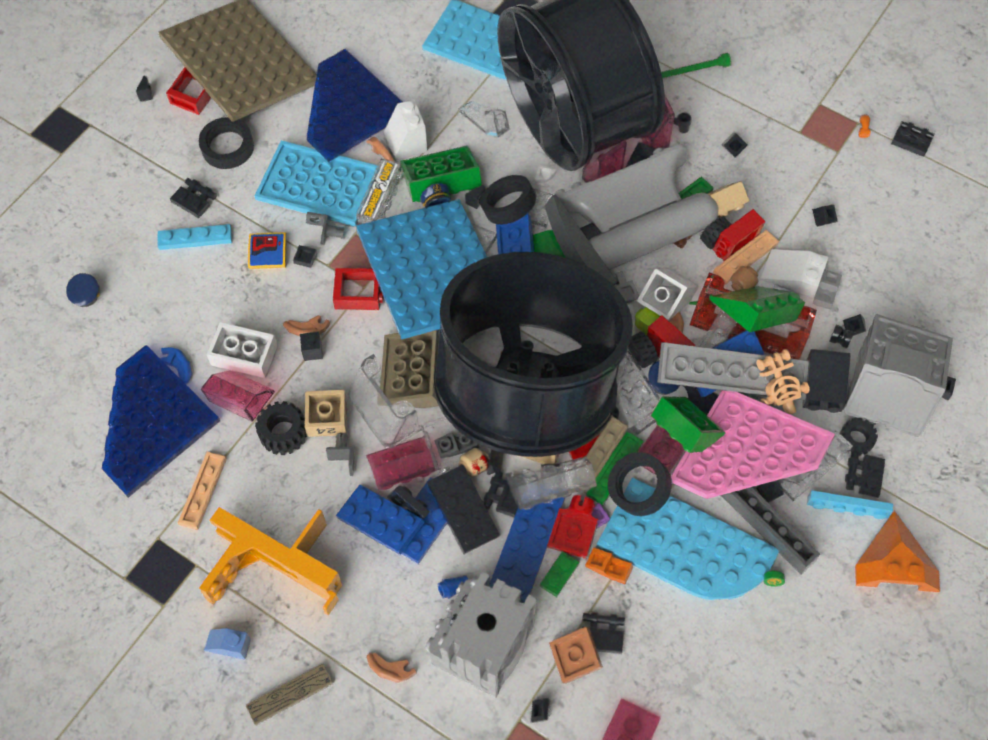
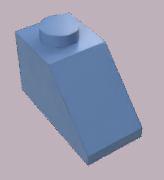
(228, 643)

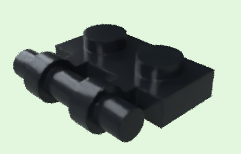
(913, 138)
(191, 202)
(871, 474)
(505, 502)
(604, 639)

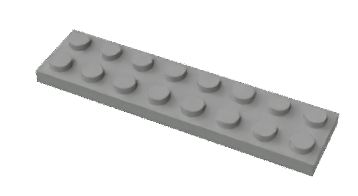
(721, 369)

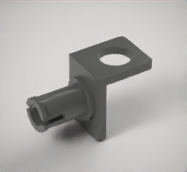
(328, 230)
(342, 452)

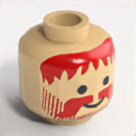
(474, 461)

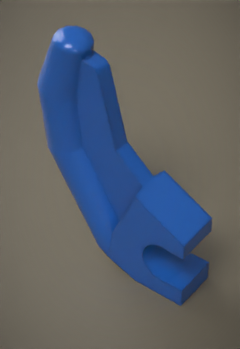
(179, 361)

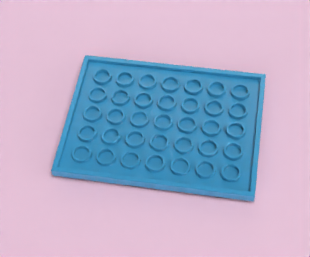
(417, 259)

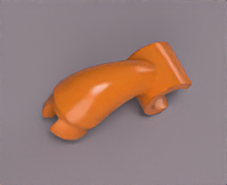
(864, 132)

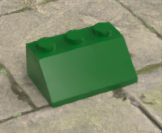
(686, 423)

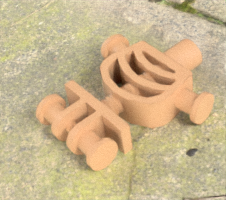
(774, 367)

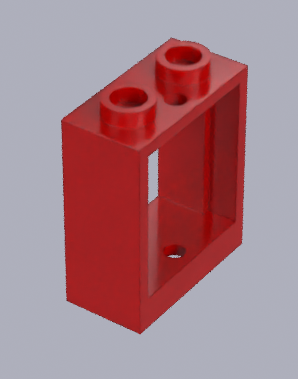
(183, 100)
(738, 234)
(354, 302)
(665, 332)

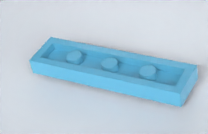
(194, 237)
(842, 503)

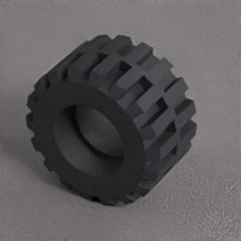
(276, 414)

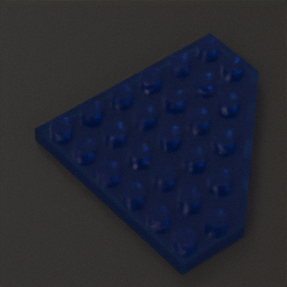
(347, 105)
(150, 421)

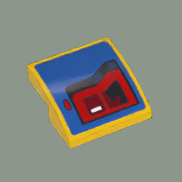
(267, 250)

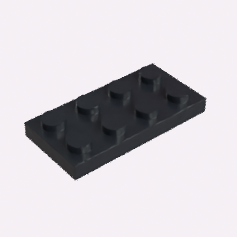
(463, 509)

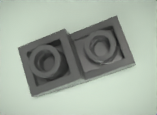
(453, 445)

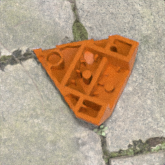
(896, 558)

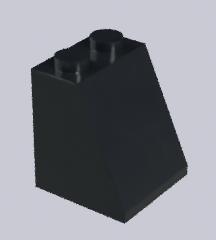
(827, 380)

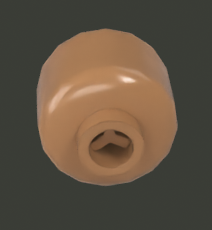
(744, 278)

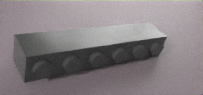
(773, 528)

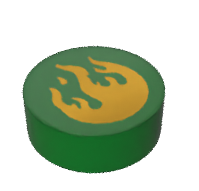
(774, 578)

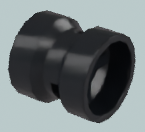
(846, 336)

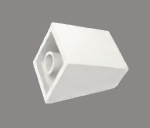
(406, 131)
(667, 292)

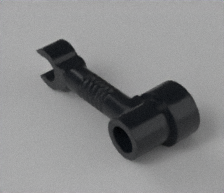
(683, 121)

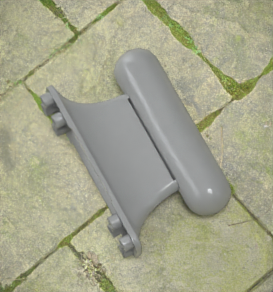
(640, 207)

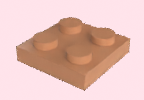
(576, 655)

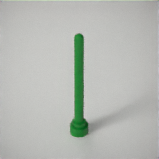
(722, 60)

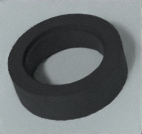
(232, 159)
(513, 211)
(657, 499)

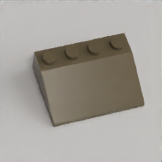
(410, 368)

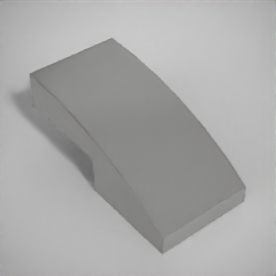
(827, 289)

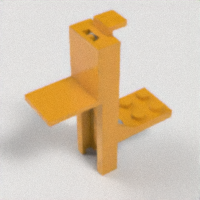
(252, 545)

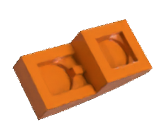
(608, 566)

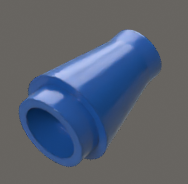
(448, 586)

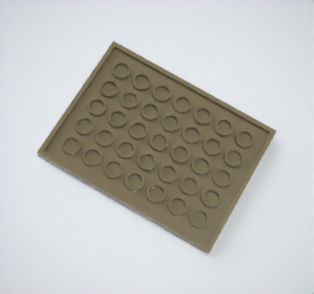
(238, 58)

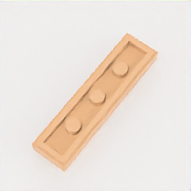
(746, 255)
(202, 490)

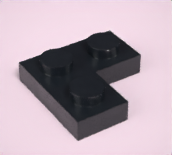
(403, 497)

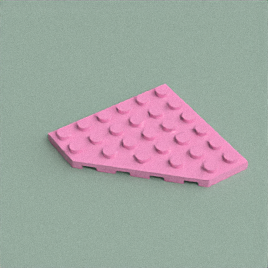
(755, 450)

